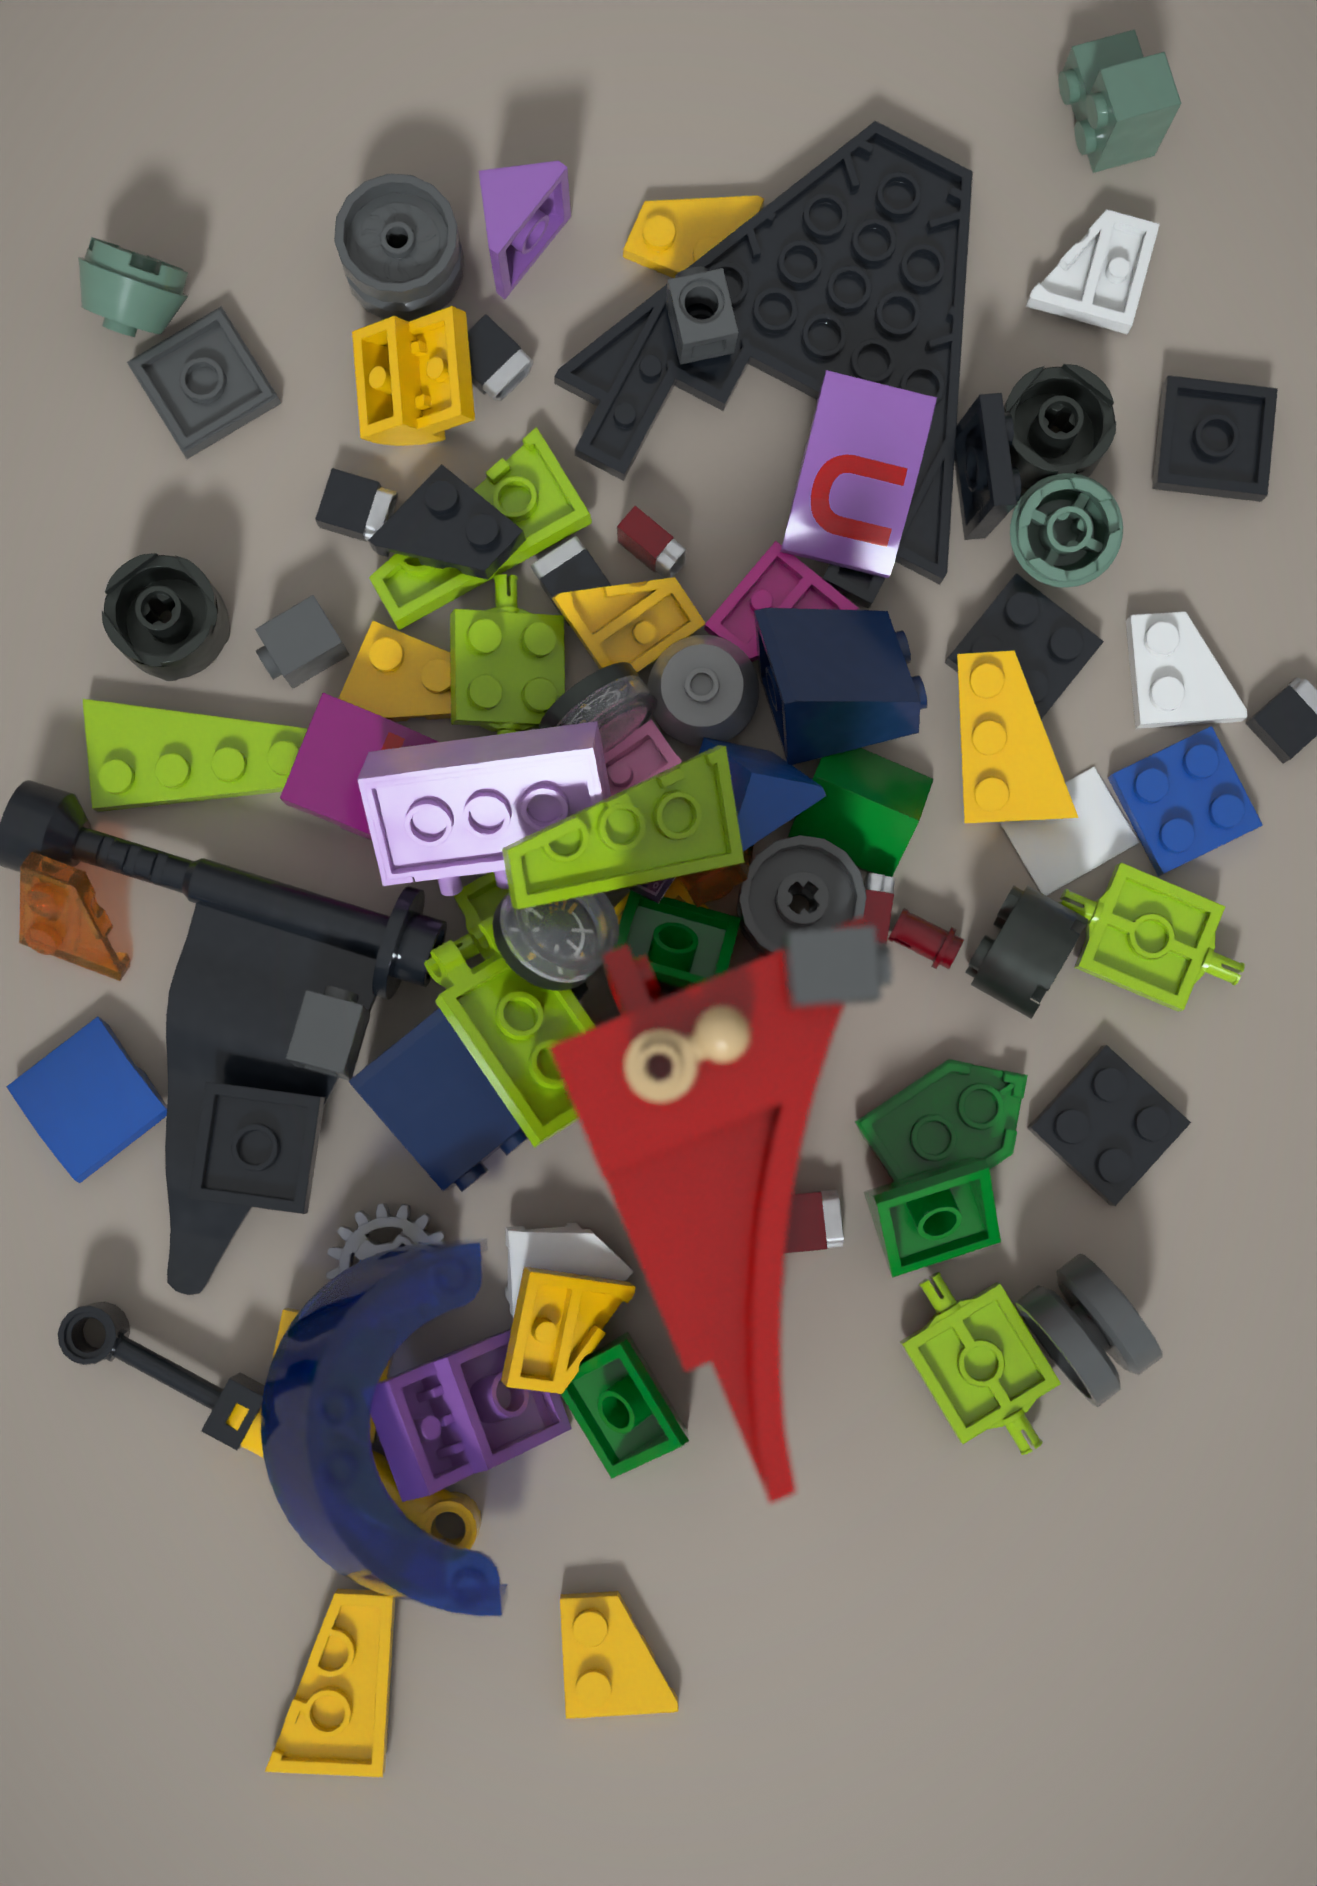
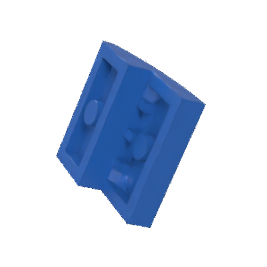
(88, 1099)

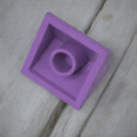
(522, 216)

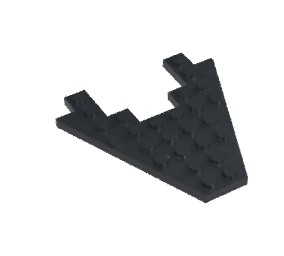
(834, 275)

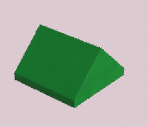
(866, 808)
(678, 939)
(935, 1215)
(623, 1408)

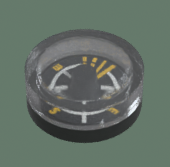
(610, 696)
(557, 941)

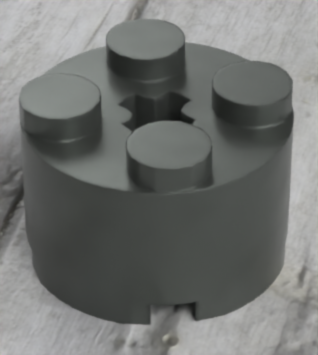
(1075, 404)
(145, 590)
(1027, 952)

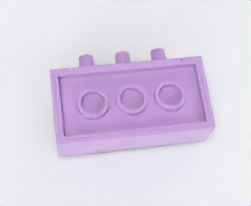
(460, 801)

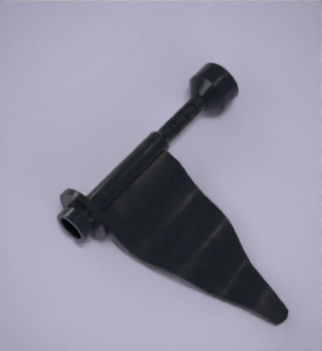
(234, 986)

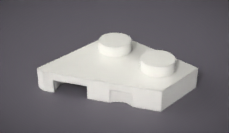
(1101, 274)
(1176, 675)

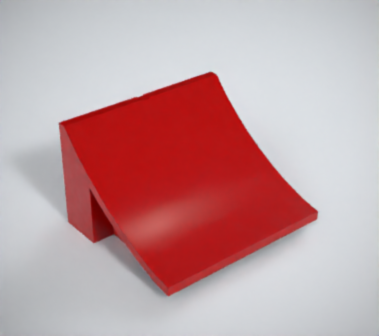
(709, 1172)

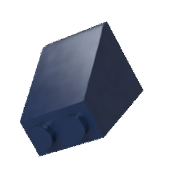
(836, 679)
(439, 1103)

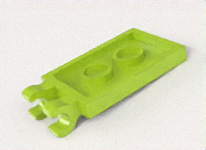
(510, 1030)

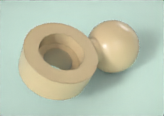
(718, 1035)

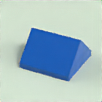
(765, 789)

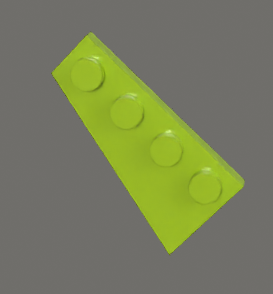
(529, 492)
(181, 757)
(644, 834)

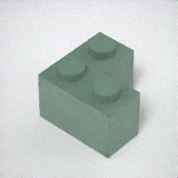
(1118, 99)

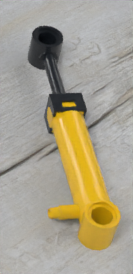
(237, 1409)

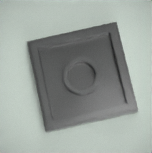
(204, 382)

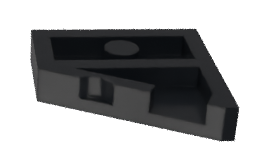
(449, 527)

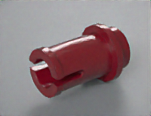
(926, 939)

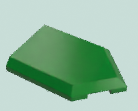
(946, 1118)

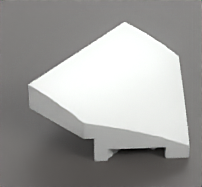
(560, 1250)

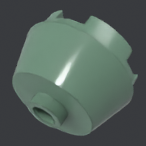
(130, 288)
(1066, 530)

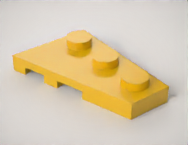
(1004, 746)
(344, 1694)

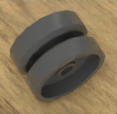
(399, 247)
(802, 868)
(1095, 1324)

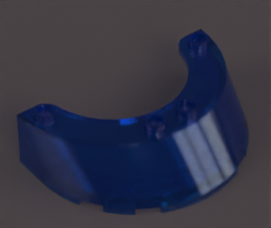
(320, 1427)

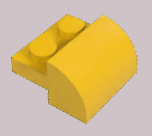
(413, 378)

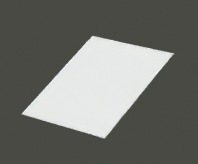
(1070, 847)

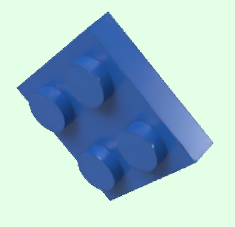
(1184, 801)

